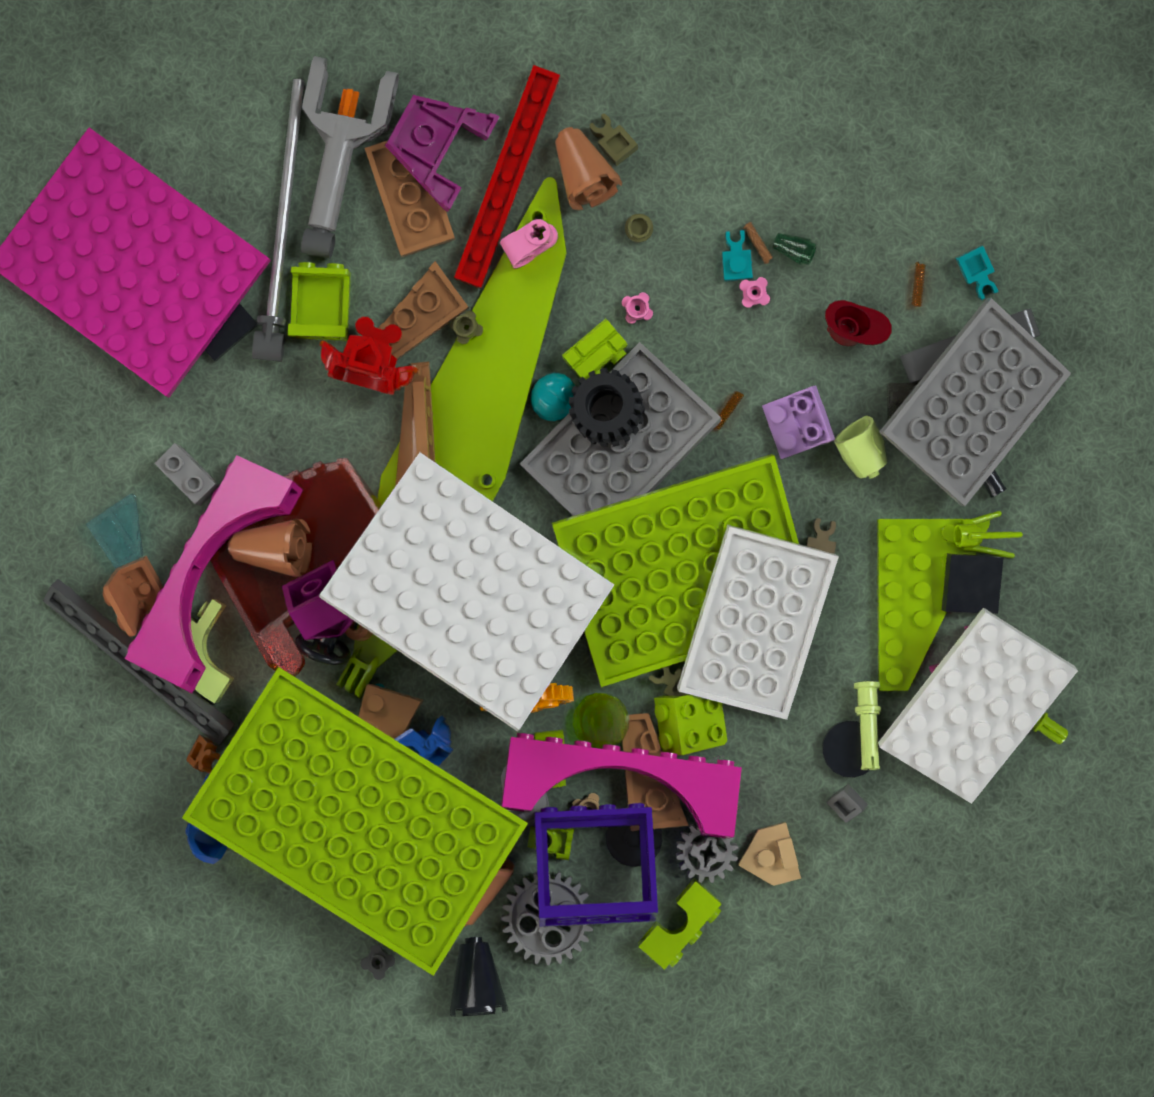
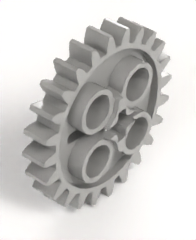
(534, 940)

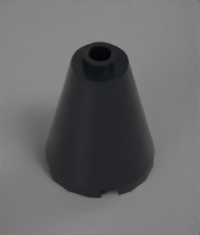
(476, 981)

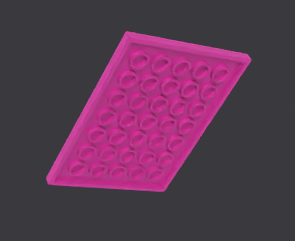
(129, 262)

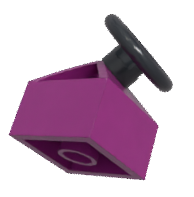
(316, 617)

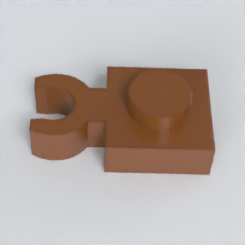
(203, 754)

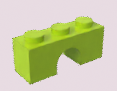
(666, 945)

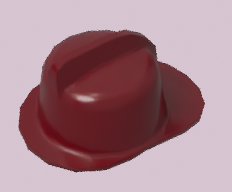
(856, 324)

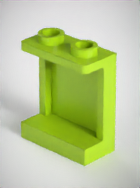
(320, 302)

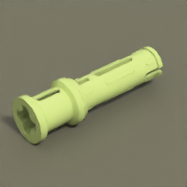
(868, 711)

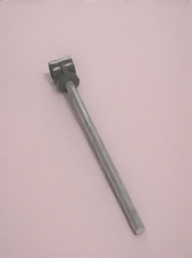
(269, 342)

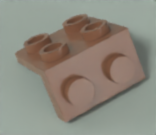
(132, 593)

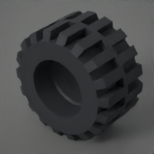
(593, 389)

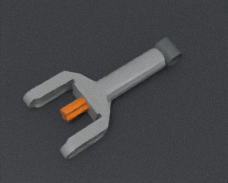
(342, 135)

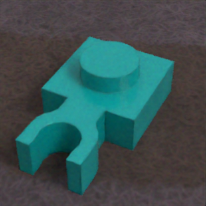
(736, 262)
(975, 267)

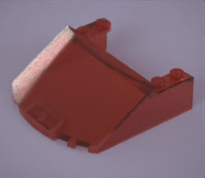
(337, 511)

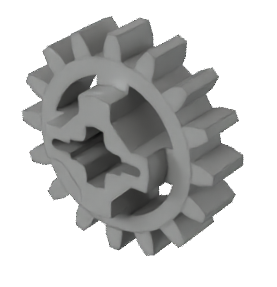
(694, 848)

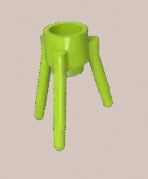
(968, 535)

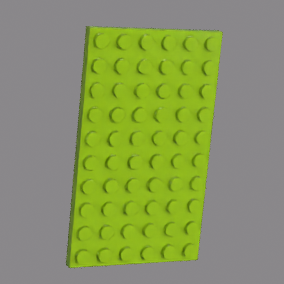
(355, 821)

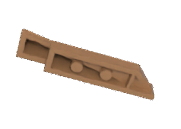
(417, 420)

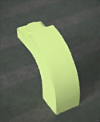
(213, 681)

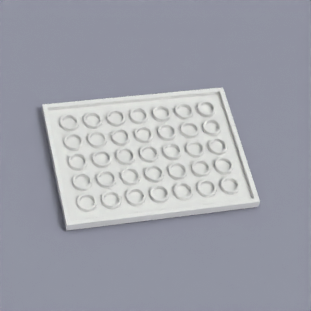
(467, 591)

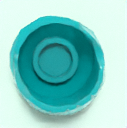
(551, 396)

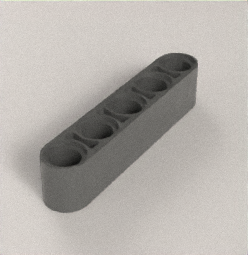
(921, 360)

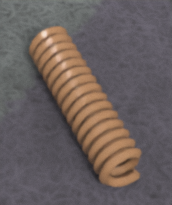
(758, 243)

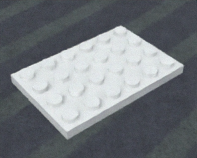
(757, 622)
(977, 706)

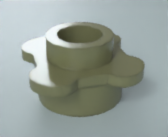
(461, 321)

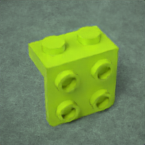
(689, 723)

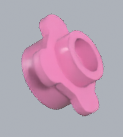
(758, 285)
(639, 300)

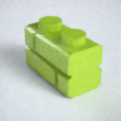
(596, 350)

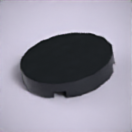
(843, 749)
(625, 851)

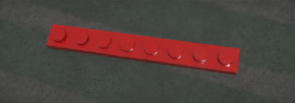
(507, 176)

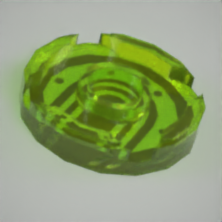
(601, 720)

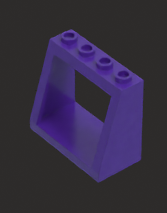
(599, 913)

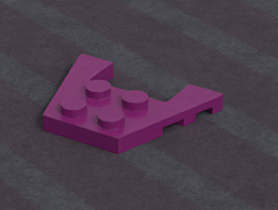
(425, 136)

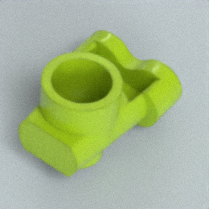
(558, 843)

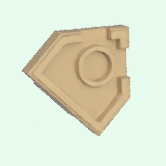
(771, 855)

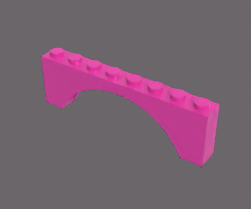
(166, 637)
(705, 788)

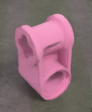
(525, 244)

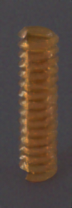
(918, 284)
(729, 408)

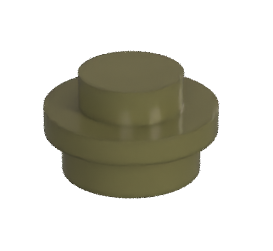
(639, 228)

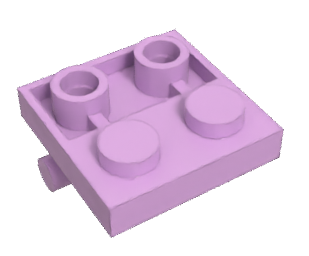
(798, 422)

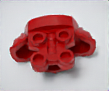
(368, 359)

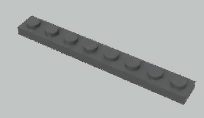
(116, 644)

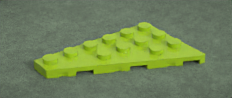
(910, 593)

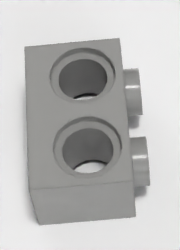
(187, 474)

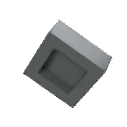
(847, 803)

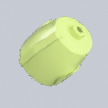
(862, 447)

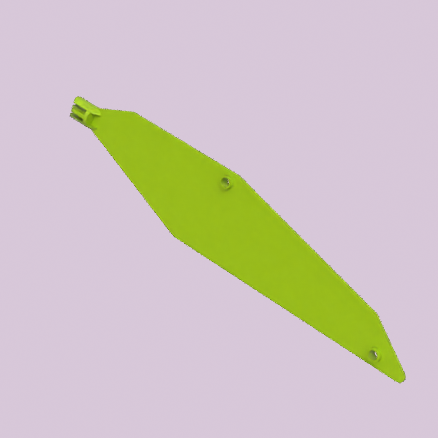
(483, 389)

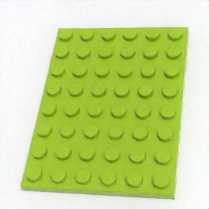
(662, 558)

